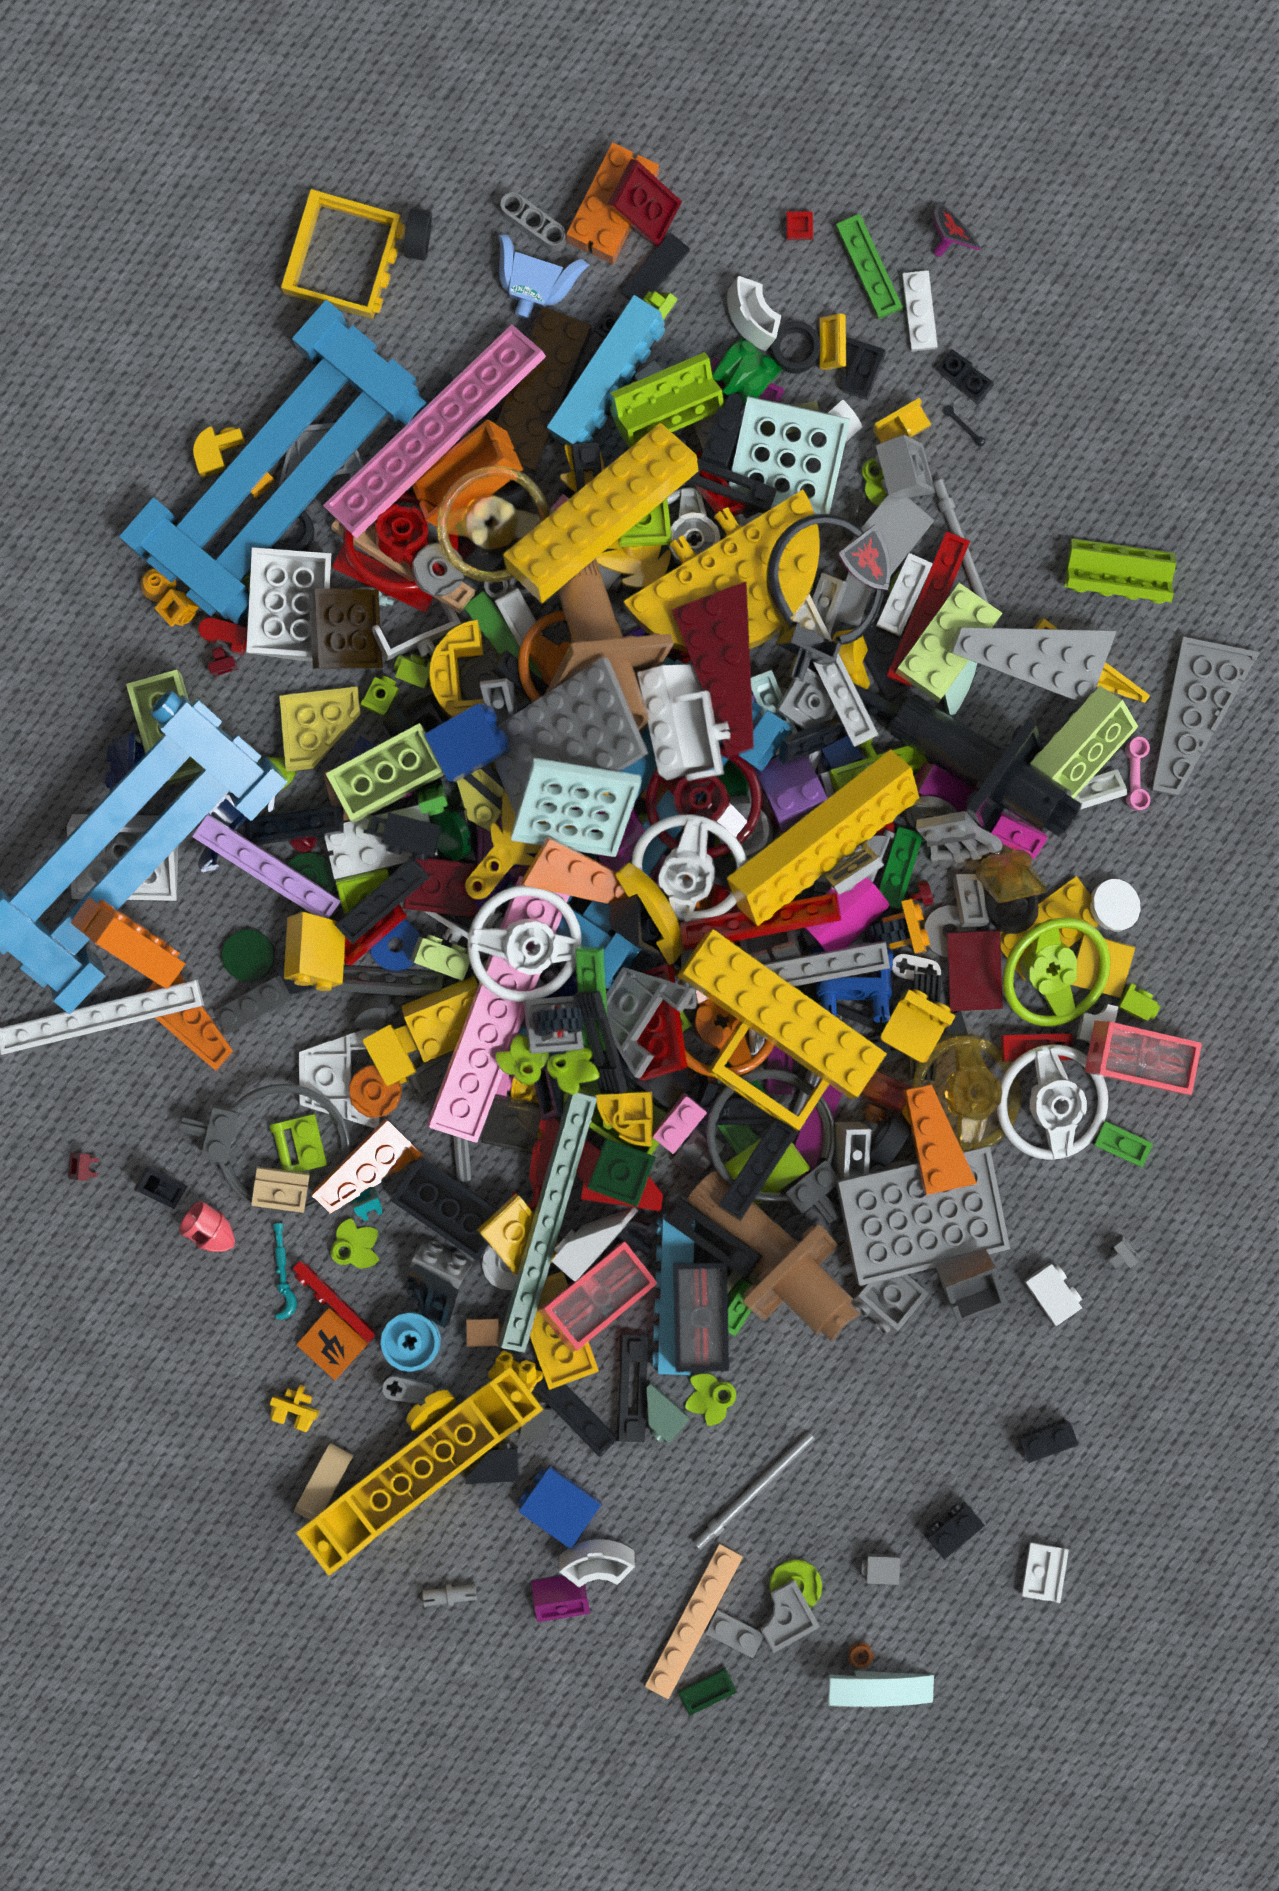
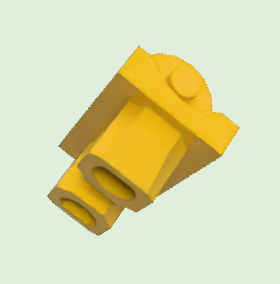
(525, 1370)
(282, 1406)

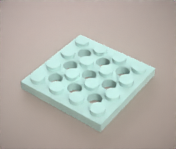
(808, 422)
(571, 777)

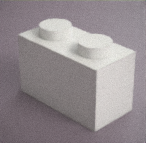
(1053, 1293)

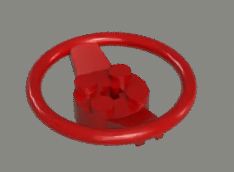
(396, 545)

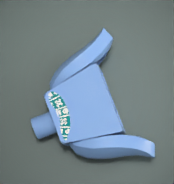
(534, 280)

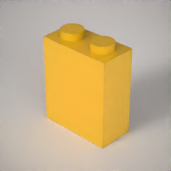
(314, 951)

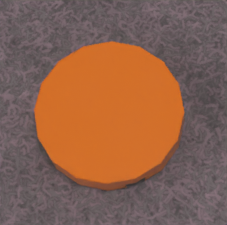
(371, 1094)

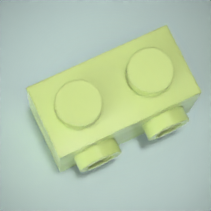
(441, 958)

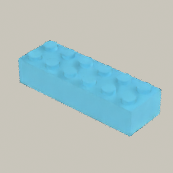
(607, 371)

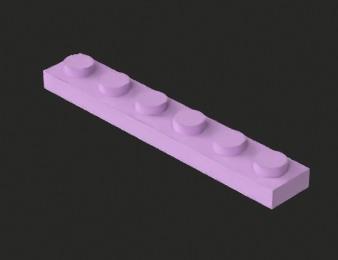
(265, 867)

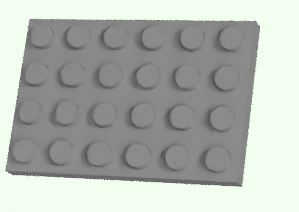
(573, 724)
(903, 1231)

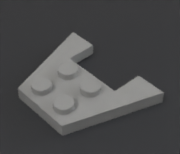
(306, 443)
(630, 1007)

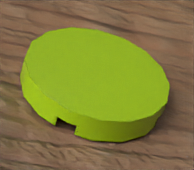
(802, 1573)

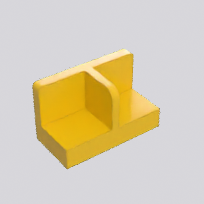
(905, 421)
(389, 1055)

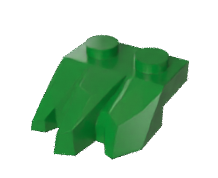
(746, 370)

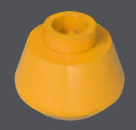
(156, 588)

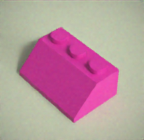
(857, 909)

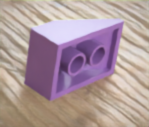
(790, 790)

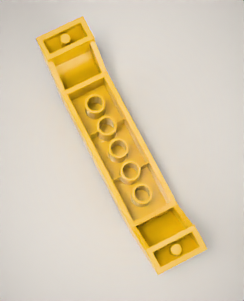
(419, 1470)

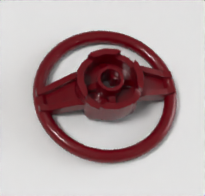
(717, 805)

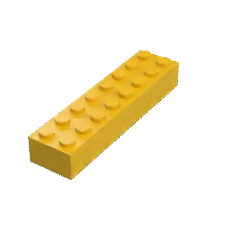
(601, 512)
(824, 837)
(781, 1014)

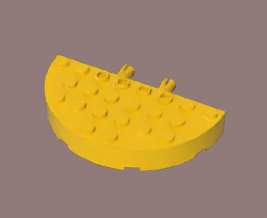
(732, 561)

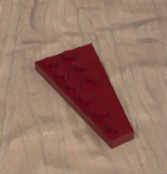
(718, 646)

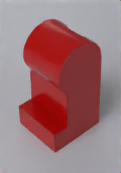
(216, 630)

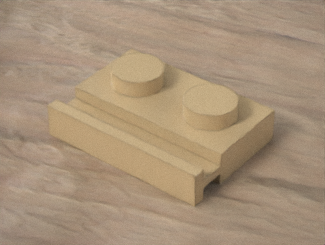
(280, 1189)

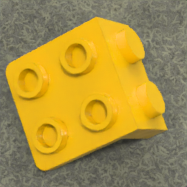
(916, 1025)

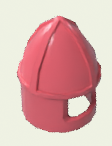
(207, 1228)

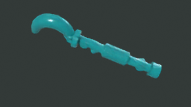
(280, 1255)

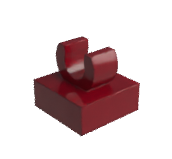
(222, 663)
(80, 1166)

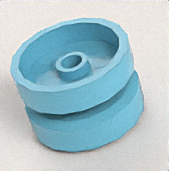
(395, 1344)

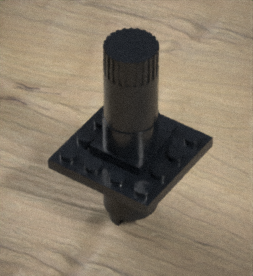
(997, 774)

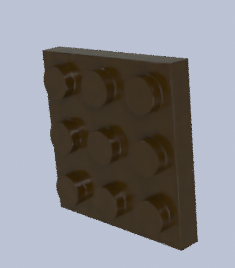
(343, 628)

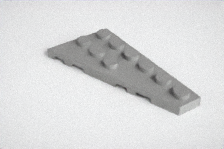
(1048, 658)
(1200, 695)

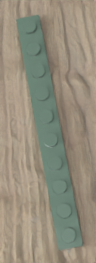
(547, 1221)

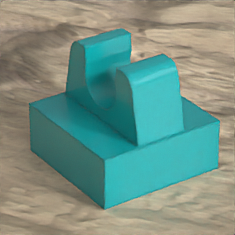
(367, 1201)

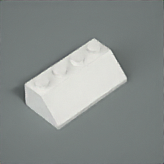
(679, 728)

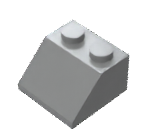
(904, 468)

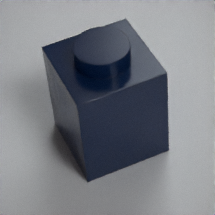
(839, 754)

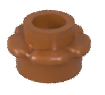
(874, 1113)
(867, 1658)

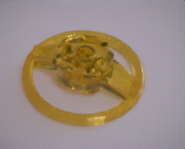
(469, 520)
(971, 1072)

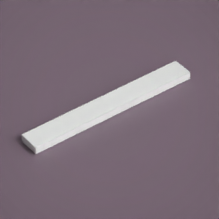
(100, 1017)

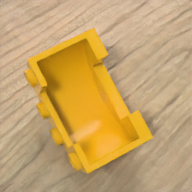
(444, 673)

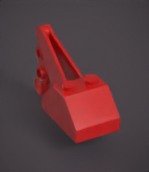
(542, 1151)

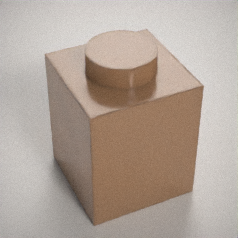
(483, 1331)

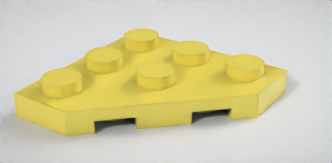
(315, 723)
(478, 807)

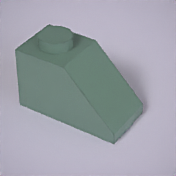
(664, 1415)

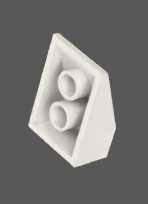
(582, 1247)

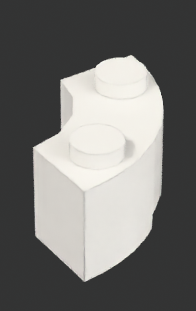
(751, 313)
(596, 1560)

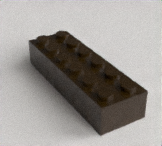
(544, 389)

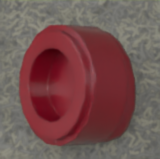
(304, 845)
(923, 892)

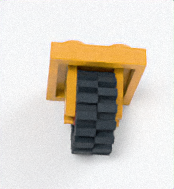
(902, 929)

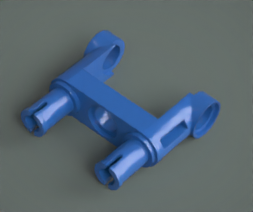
(856, 988)

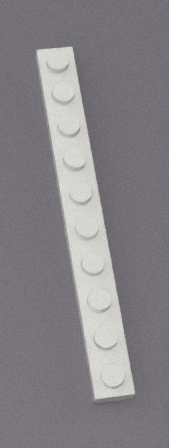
(836, 678)

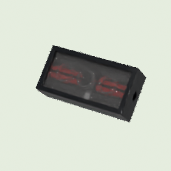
(701, 1316)

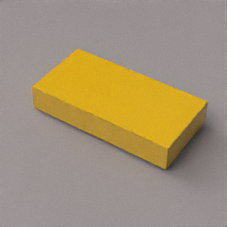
(832, 341)

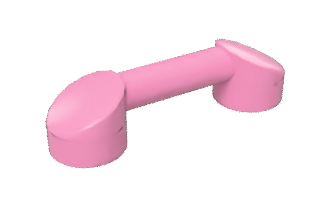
(1134, 750)

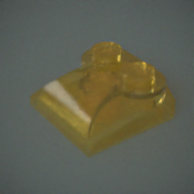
(1010, 876)

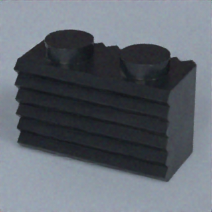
(1047, 1440)

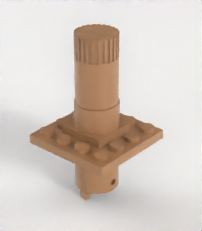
(598, 635)
(788, 1269)

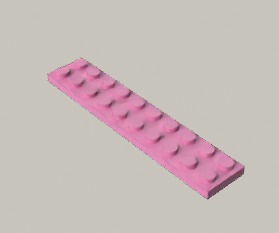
(434, 430)
(488, 1029)

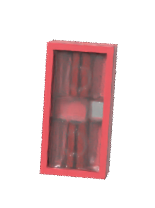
(1143, 1057)
(597, 1296)

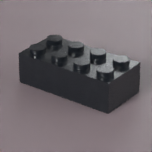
(445, 1206)

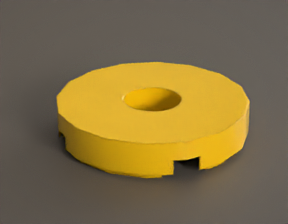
(436, 1407)

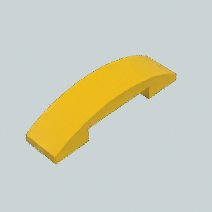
(637, 882)

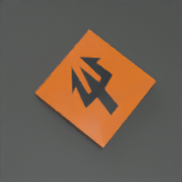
(332, 1344)

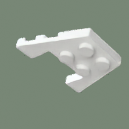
(329, 1072)

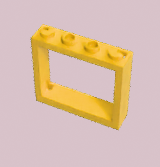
(315, 201)
(752, 1094)

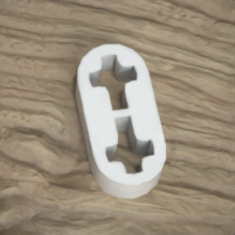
(914, 961)

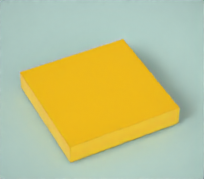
(1089, 963)

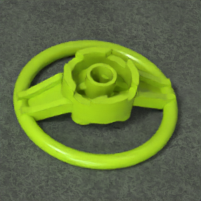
(1056, 978)

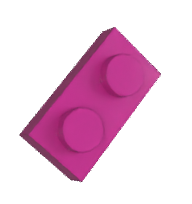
(1018, 834)

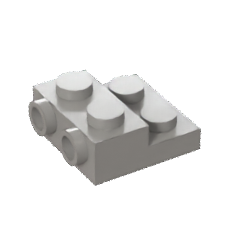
(890, 1302)

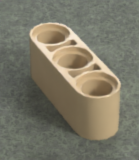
(323, 1482)

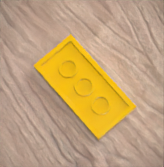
(1068, 901)
(555, 1359)

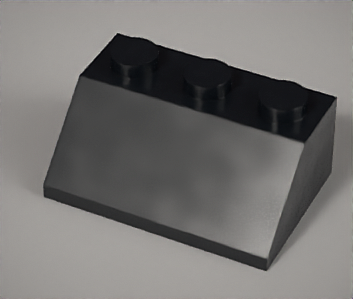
(482, 558)
(422, 711)
(635, 924)

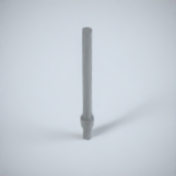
(947, 507)
(716, 1526)

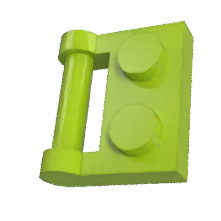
(306, 1140)

